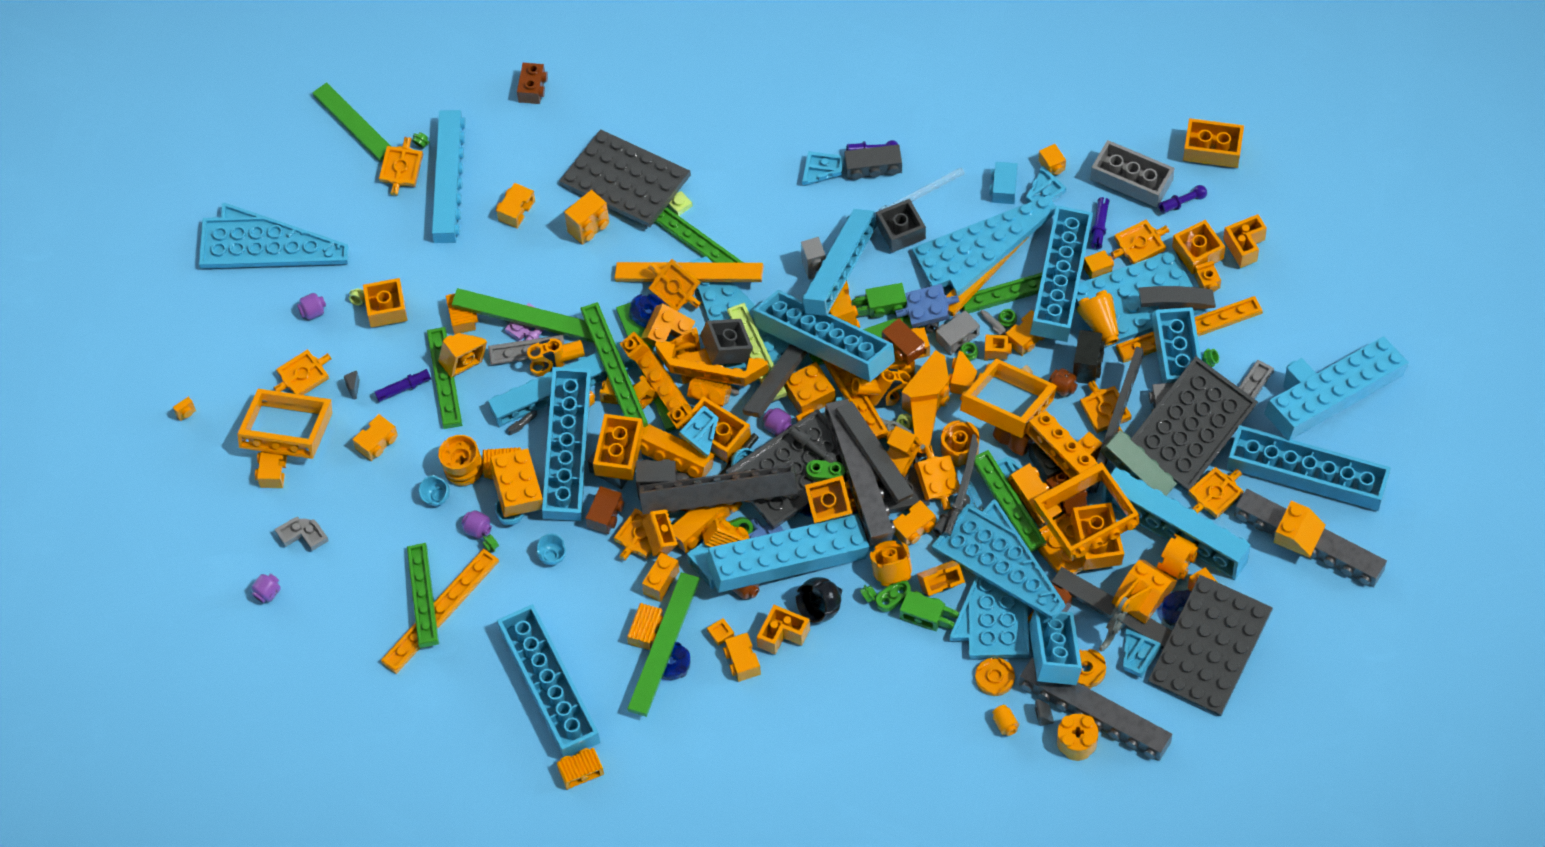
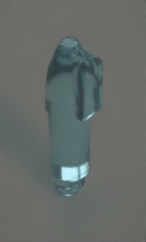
(976, 500)

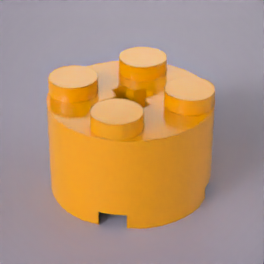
(956, 441)
(1177, 557)
(891, 562)
(1077, 726)

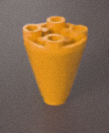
(1100, 316)

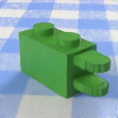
(881, 301)
(926, 611)

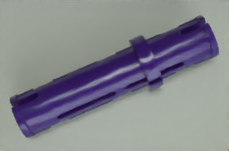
(1099, 229)
(410, 381)

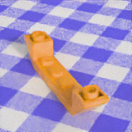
(755, 369)
(658, 377)

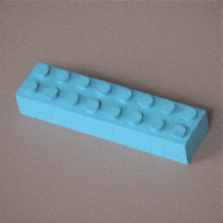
(1061, 273)
(824, 336)
(1336, 388)
(566, 444)
(1308, 468)
(1168, 517)
(787, 553)
(548, 681)

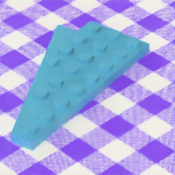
(255, 240)
(972, 251)
(723, 295)
(996, 553)
(992, 623)

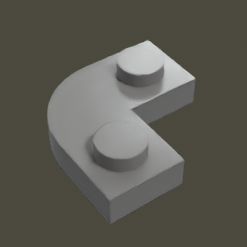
(305, 528)

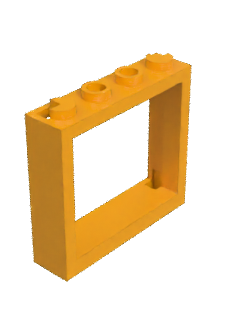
(1000, 417)
(281, 443)
(1074, 486)

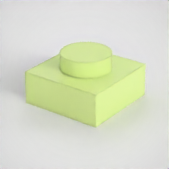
(680, 203)

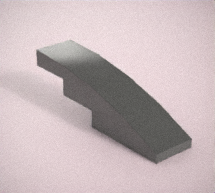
(1176, 297)

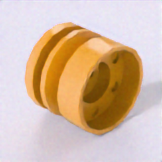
(461, 460)

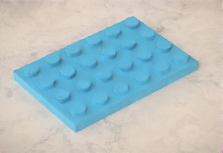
(1124, 286)

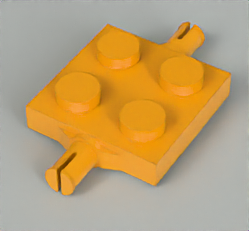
(401, 166)
(1140, 242)
(674, 285)
(302, 373)
(1101, 405)
(937, 477)
(1216, 492)
(633, 536)

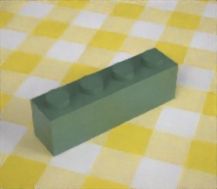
(1132, 458)

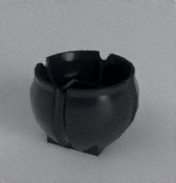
(811, 603)

